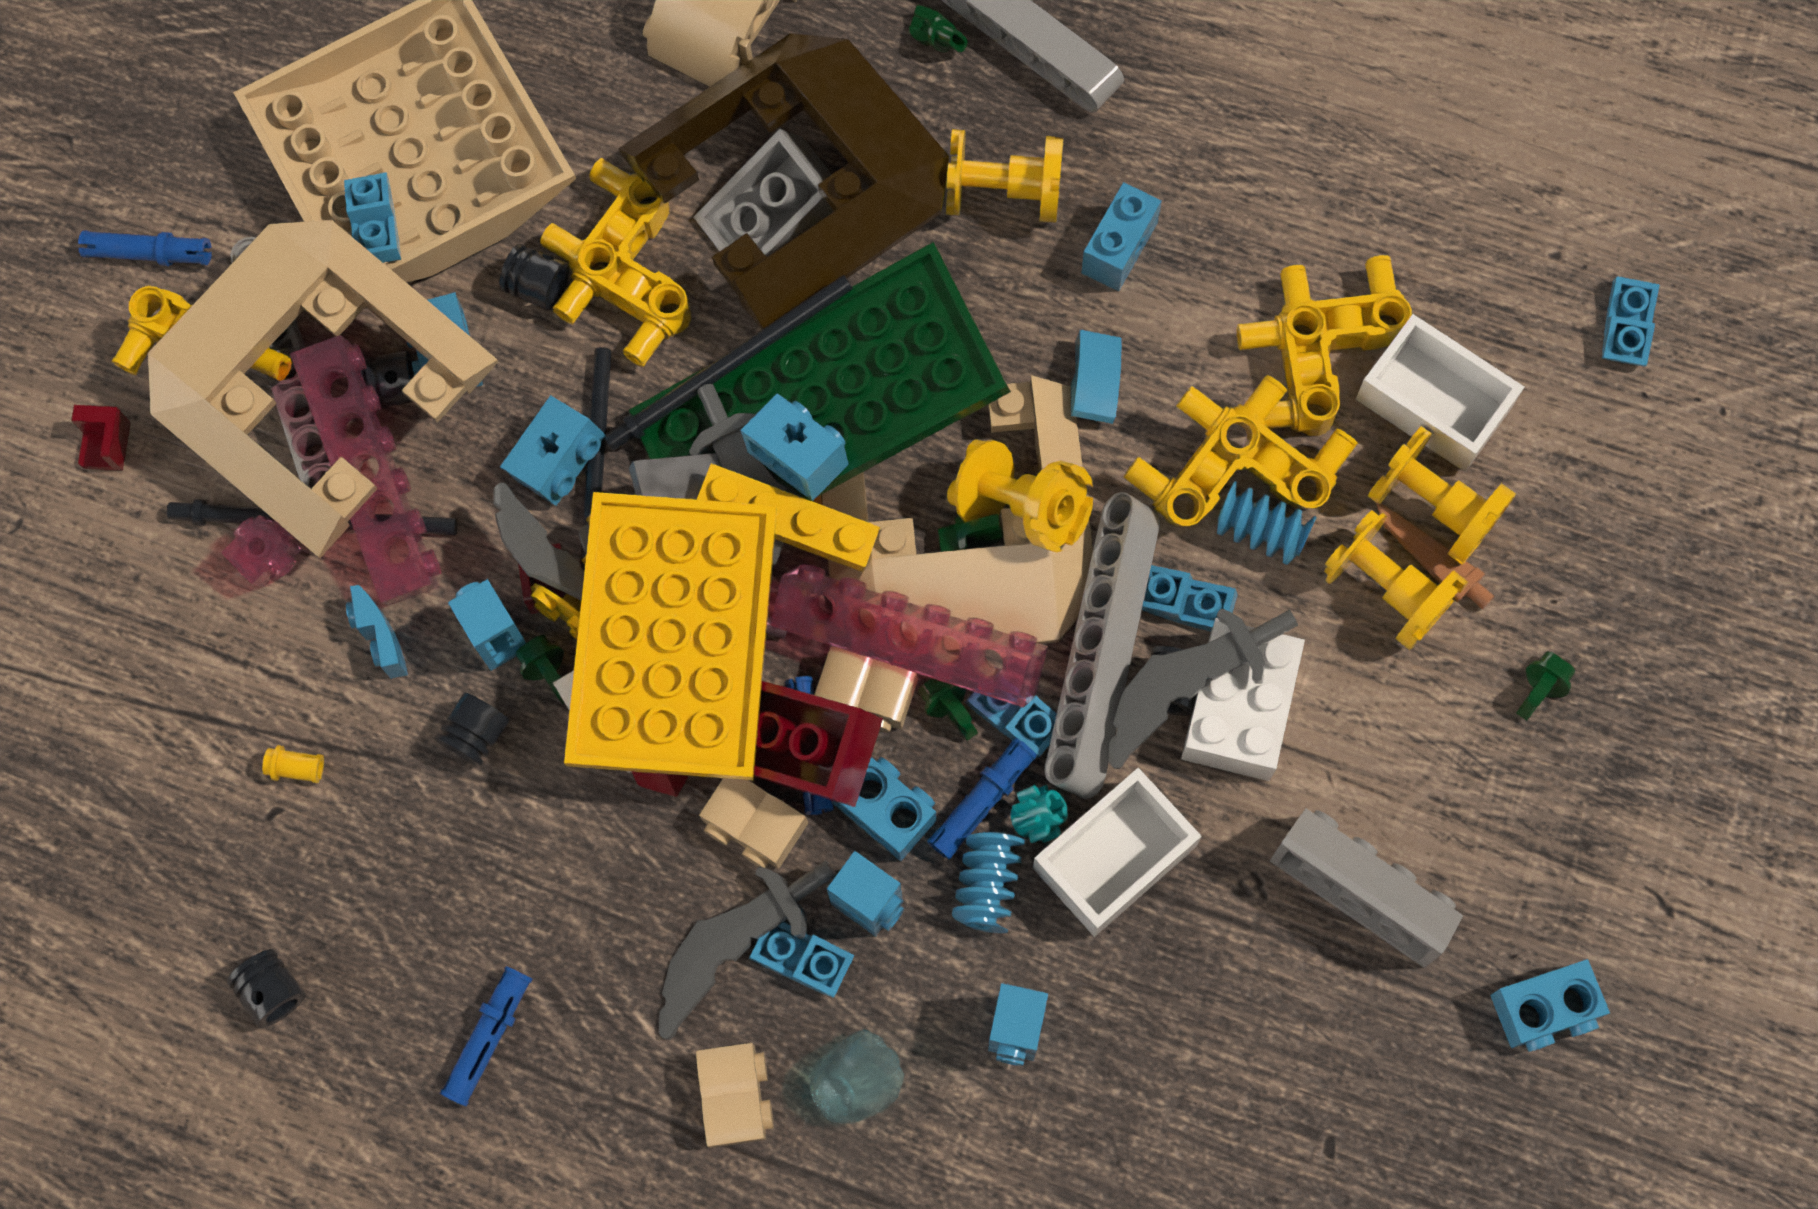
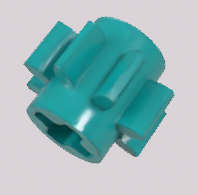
(1039, 814)

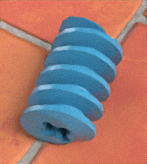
(1264, 524)
(986, 880)

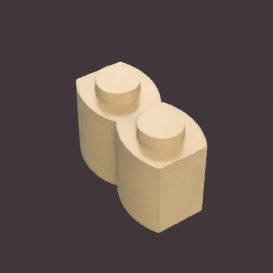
(868, 685)
(753, 820)
(732, 1095)

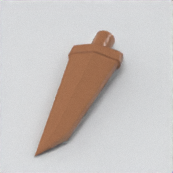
(1435, 557)

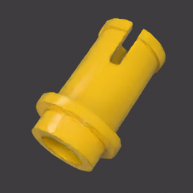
(292, 765)

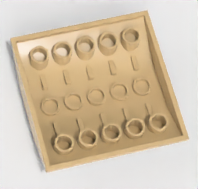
(430, 108)

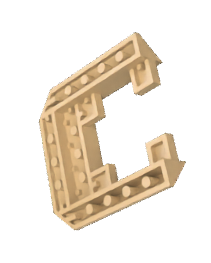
(213, 406)
(1007, 584)

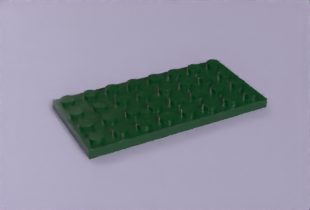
(874, 365)

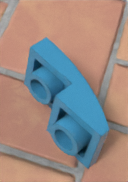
(373, 215)
(1629, 321)
(1096, 376)
(1185, 600)
(372, 624)
(1029, 724)
(804, 960)

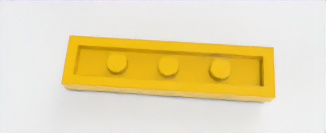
(798, 519)

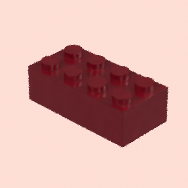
(814, 743)

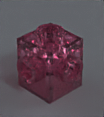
(262, 550)

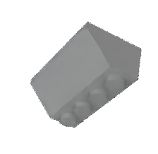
(1368, 888)

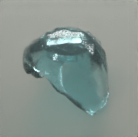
(856, 1078)

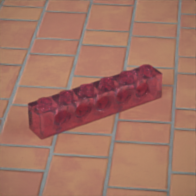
(317, 370)
(800, 613)

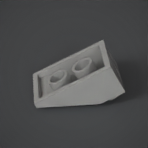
(769, 197)

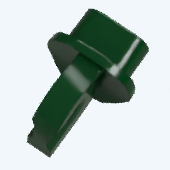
(935, 30)
(971, 534)
(541, 661)
(1549, 678)
(945, 700)

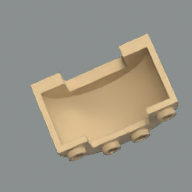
(705, 35)

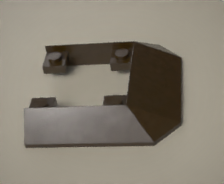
(877, 198)

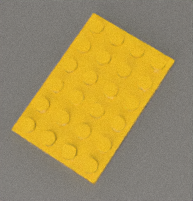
(671, 636)

